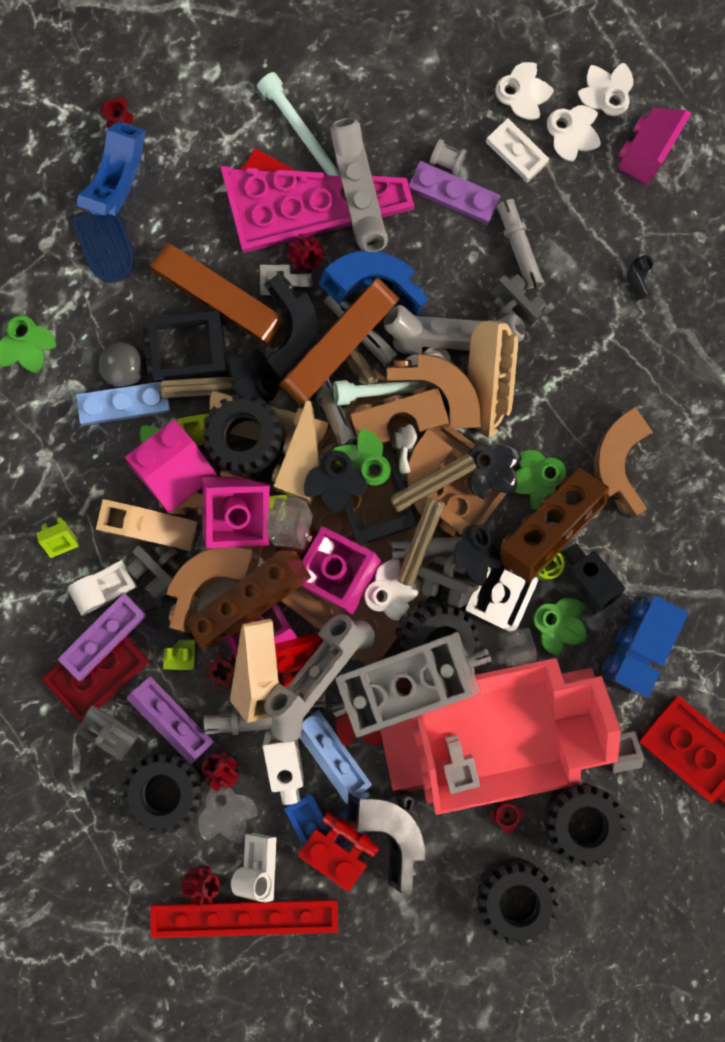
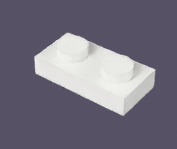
(517, 150)

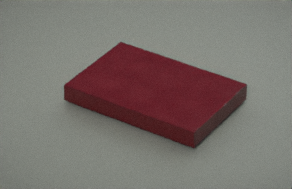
(101, 683)

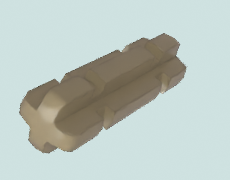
(360, 368)

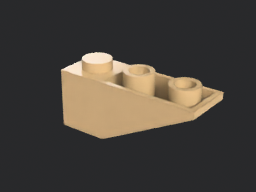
(300, 456)
(146, 525)
(254, 670)

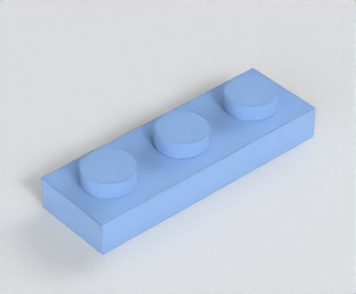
(121, 404)
(333, 756)

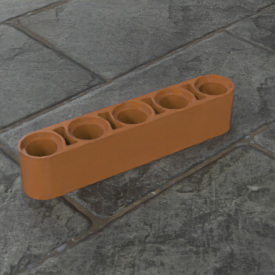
(216, 294)
(339, 341)

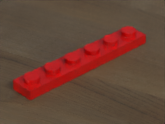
(244, 918)

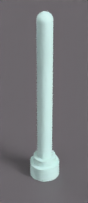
(271, 87)
(345, 392)

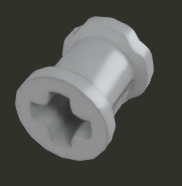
(448, 156)

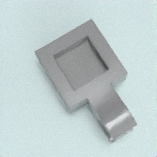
(268, 271)
(460, 769)

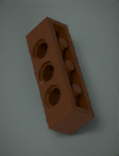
(529, 560)
(248, 599)

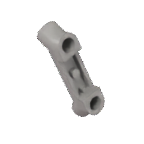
(358, 185)
(414, 332)
(290, 704)

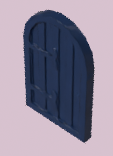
(105, 246)

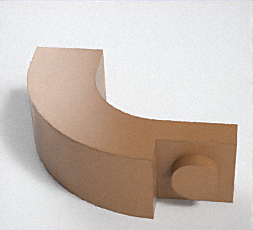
(461, 395)
(611, 456)
(425, 460)
(203, 572)

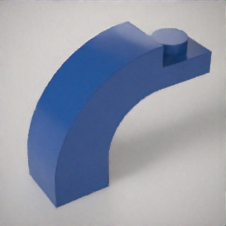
(116, 170)
(361, 268)

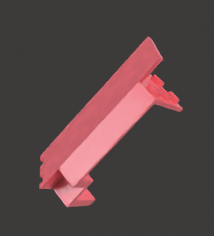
(524, 729)

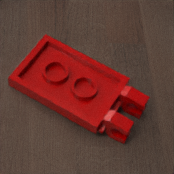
(689, 748)

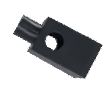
(597, 590)

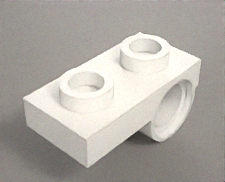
(101, 587)
(257, 876)

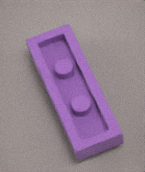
(454, 192)
(102, 637)
(170, 720)

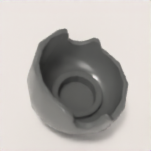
(122, 364)

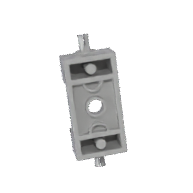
(438, 674)

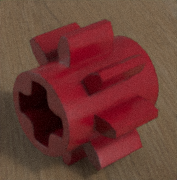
(305, 253)
(216, 666)
(220, 771)
(200, 885)

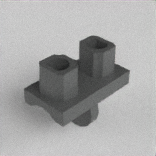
(511, 300)
(144, 561)
(448, 575)
(107, 733)

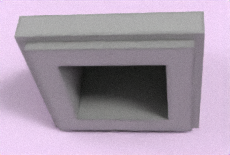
(630, 753)

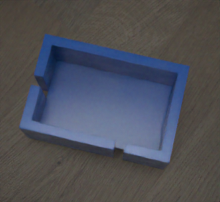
(645, 639)

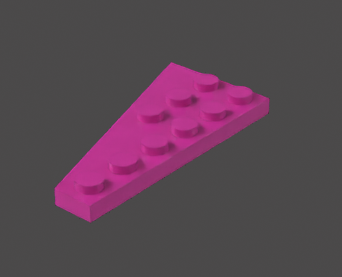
(285, 203)

